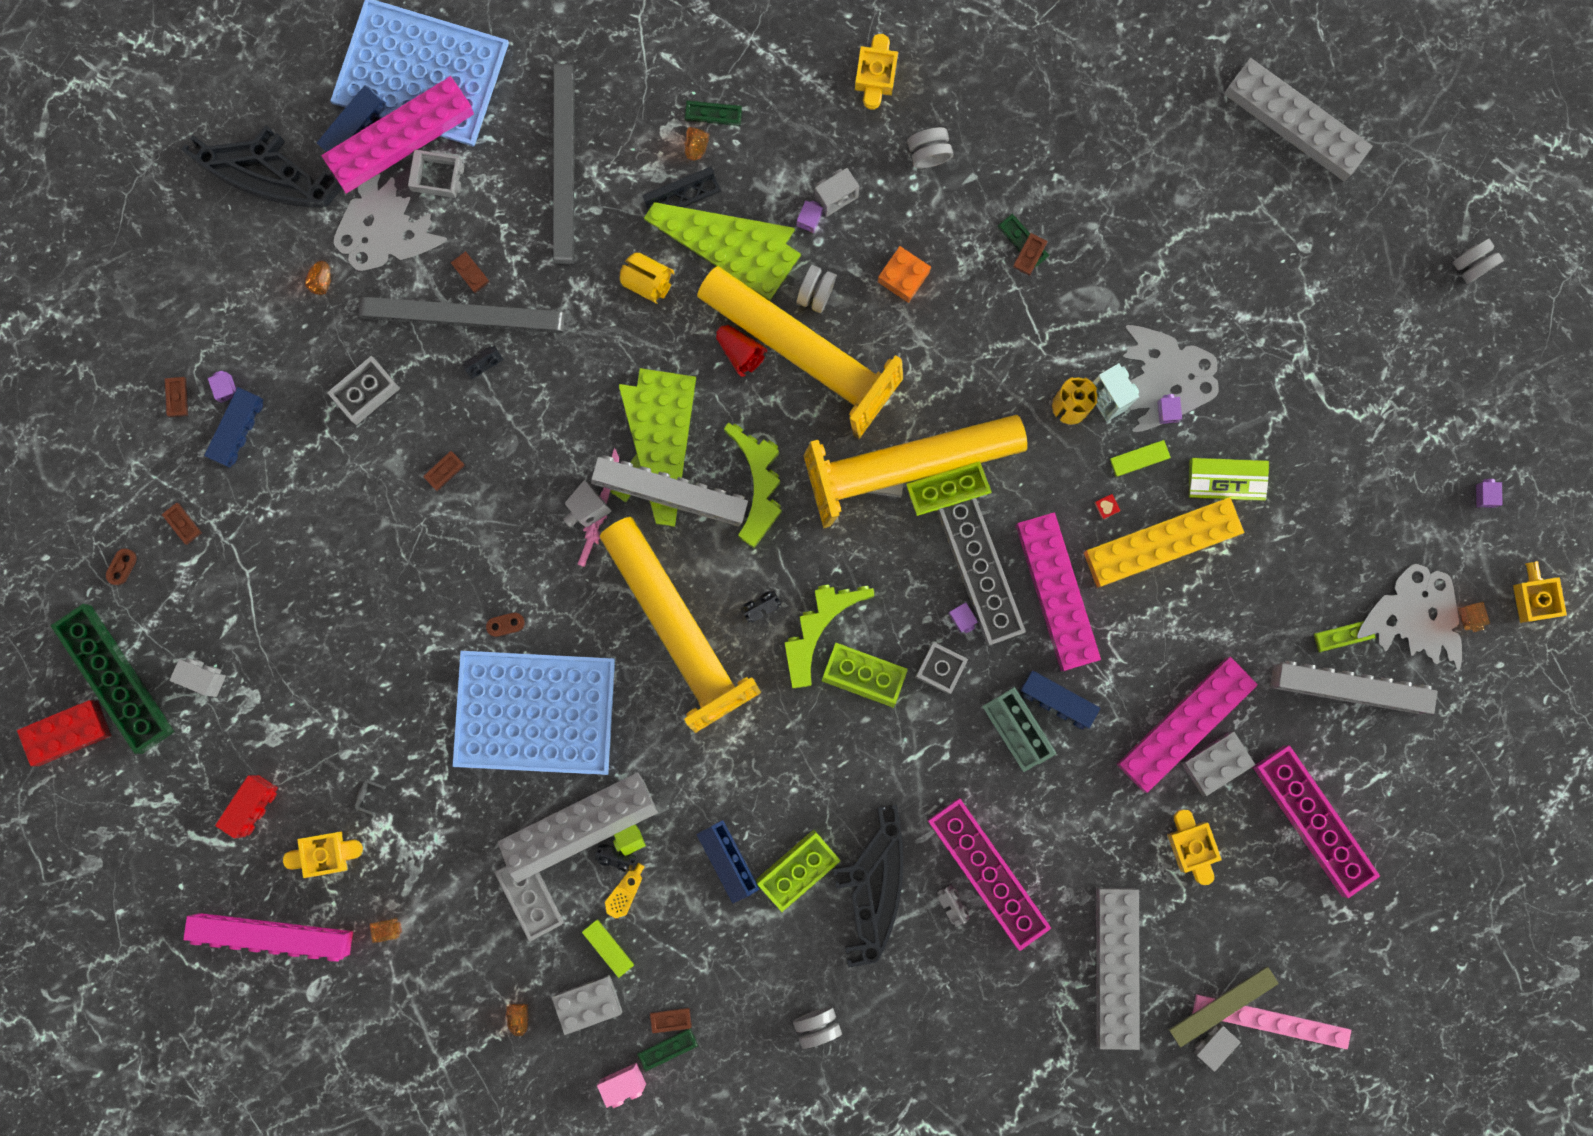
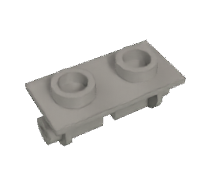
(950, 897)

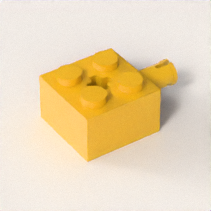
(1547, 590)

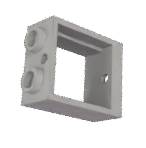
(417, 169)

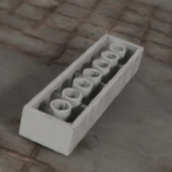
(1298, 120)
(668, 491)
(981, 571)
(1354, 689)
(577, 827)
(1117, 969)

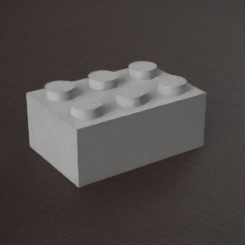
(363, 390)
(1218, 763)
(587, 1004)

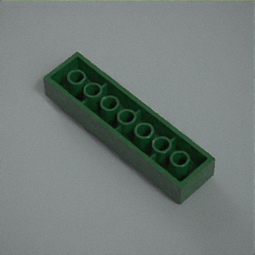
(112, 679)

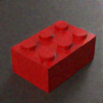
(247, 806)

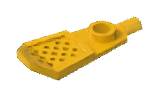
(626, 890)

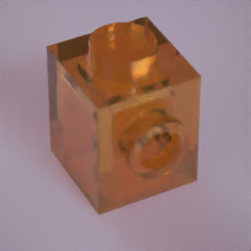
(1474, 616)
(385, 930)

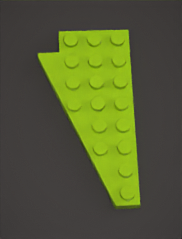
(742, 247)
(659, 426)

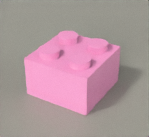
(621, 1085)

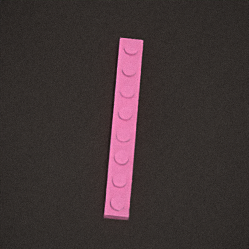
(1284, 1024)

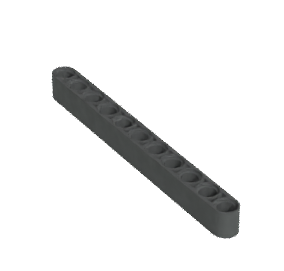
(563, 164)
(461, 315)

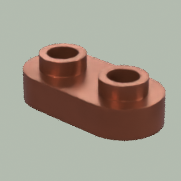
(119, 565)
(505, 625)

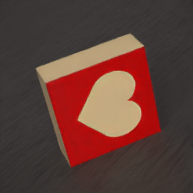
(1107, 506)

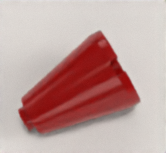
(740, 349)

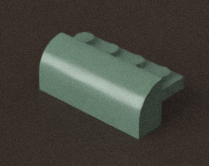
(1019, 729)

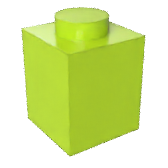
(629, 840)

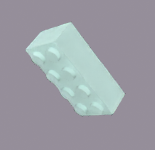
(1115, 392)

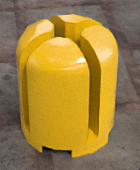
(646, 277)
(1066, 399)

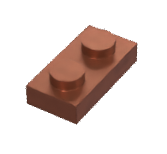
(1030, 254)
(470, 272)
(176, 397)
(444, 470)
(181, 523)
(670, 1020)

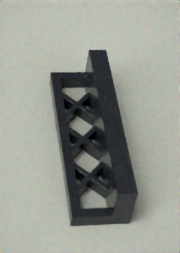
(683, 185)

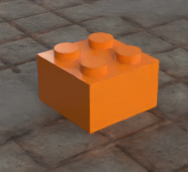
(904, 274)

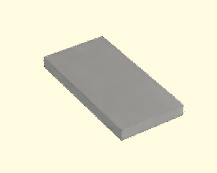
(530, 903)

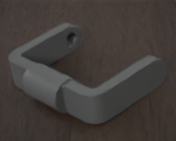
(361, 794)

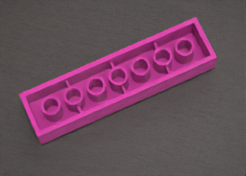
(398, 134)
(1057, 592)
(1187, 724)
(1316, 821)
(989, 874)
(268, 935)

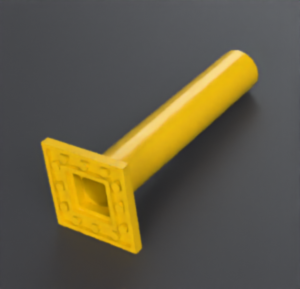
(804, 347)
(908, 461)
(675, 626)

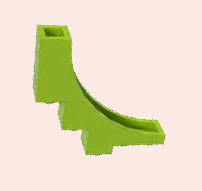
(759, 457)
(829, 605)

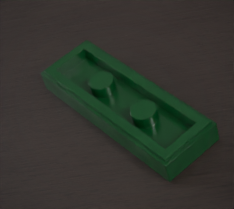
(713, 113)
(1018, 235)
(667, 1049)

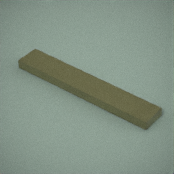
(1223, 1006)

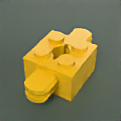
(876, 71)
(1194, 847)
(322, 854)

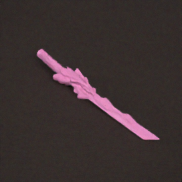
(592, 532)

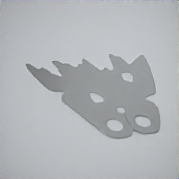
(387, 229)
(1167, 371)
(1413, 616)

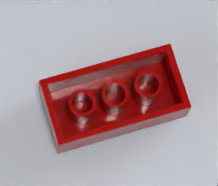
(64, 733)

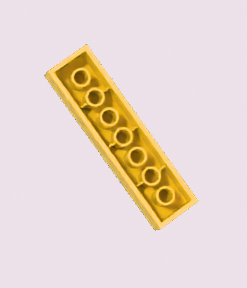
(1163, 542)

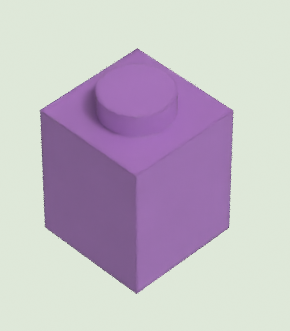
(810, 216)
(222, 386)
(1169, 409)
(1489, 494)
(963, 618)

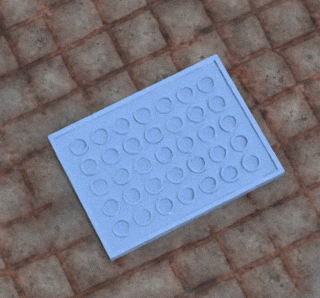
(410, 52)
(534, 712)

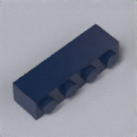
(353, 118)
(234, 427)
(1060, 700)
(727, 861)

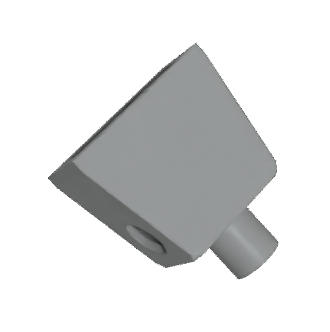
(585, 506)

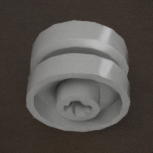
(930, 147)
(1477, 260)
(817, 289)
(818, 1027)

